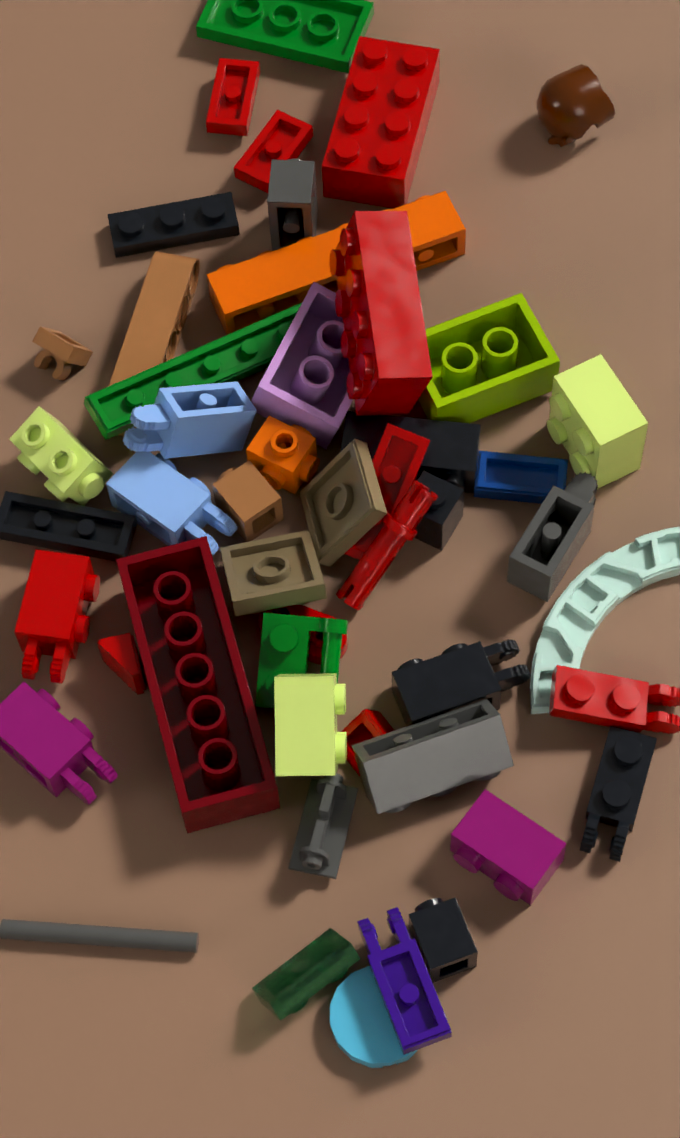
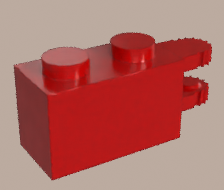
(55, 611)

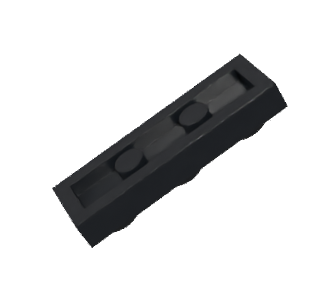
(173, 224)
(66, 526)

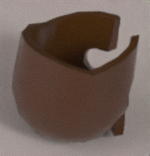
(572, 104)

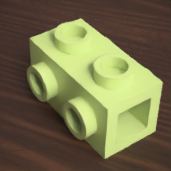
(61, 457)

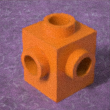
(284, 454)

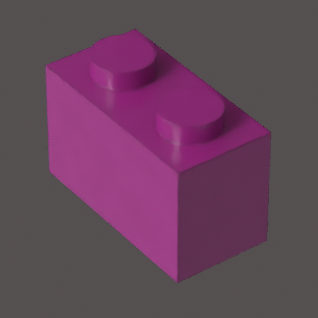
(506, 848)

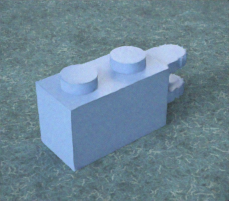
(192, 421)
(166, 501)

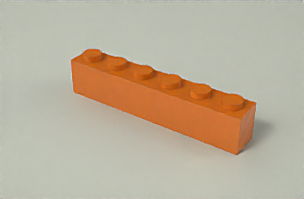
(283, 276)

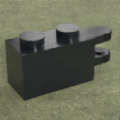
(455, 679)

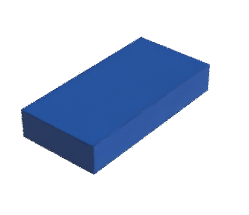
(518, 476)

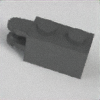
(553, 537)

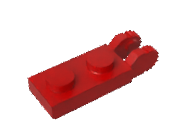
(612, 701)

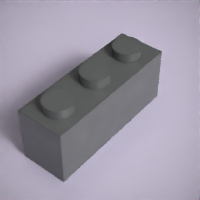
(433, 756)

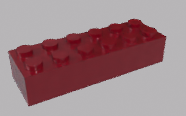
(198, 685)

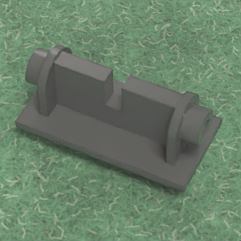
(323, 827)

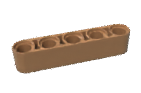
(158, 315)

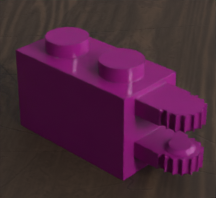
(50, 744)

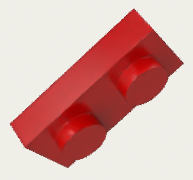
(233, 97)
(280, 139)

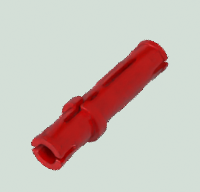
(387, 544)

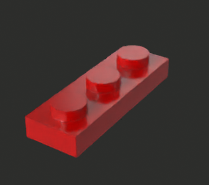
(396, 467)

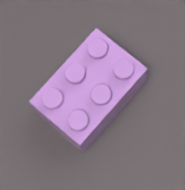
(308, 371)

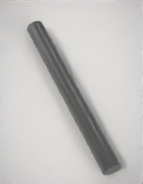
(99, 935)

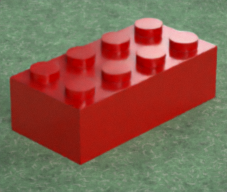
(381, 123)
(381, 313)

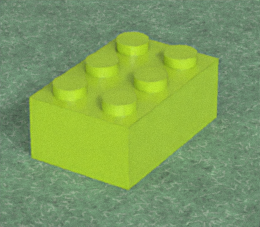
(487, 362)

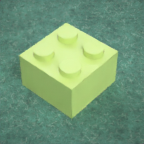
(596, 421)
(307, 724)

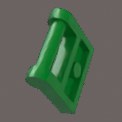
(286, 649)

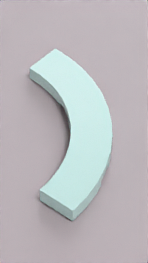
(592, 598)

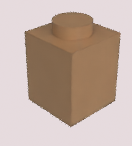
(248, 500)

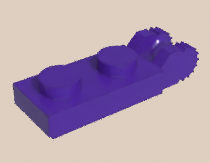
(405, 986)

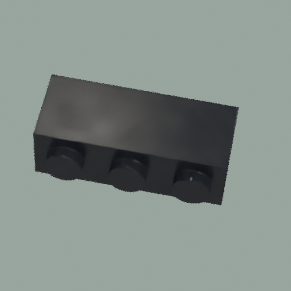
(450, 454)

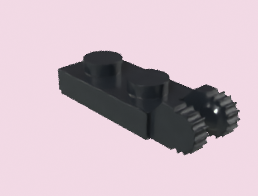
(618, 787)

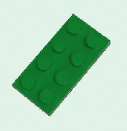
(298, 30)

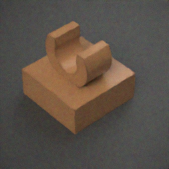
(62, 348)

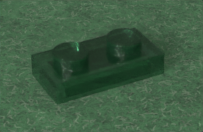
(306, 973)

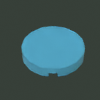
(362, 1023)

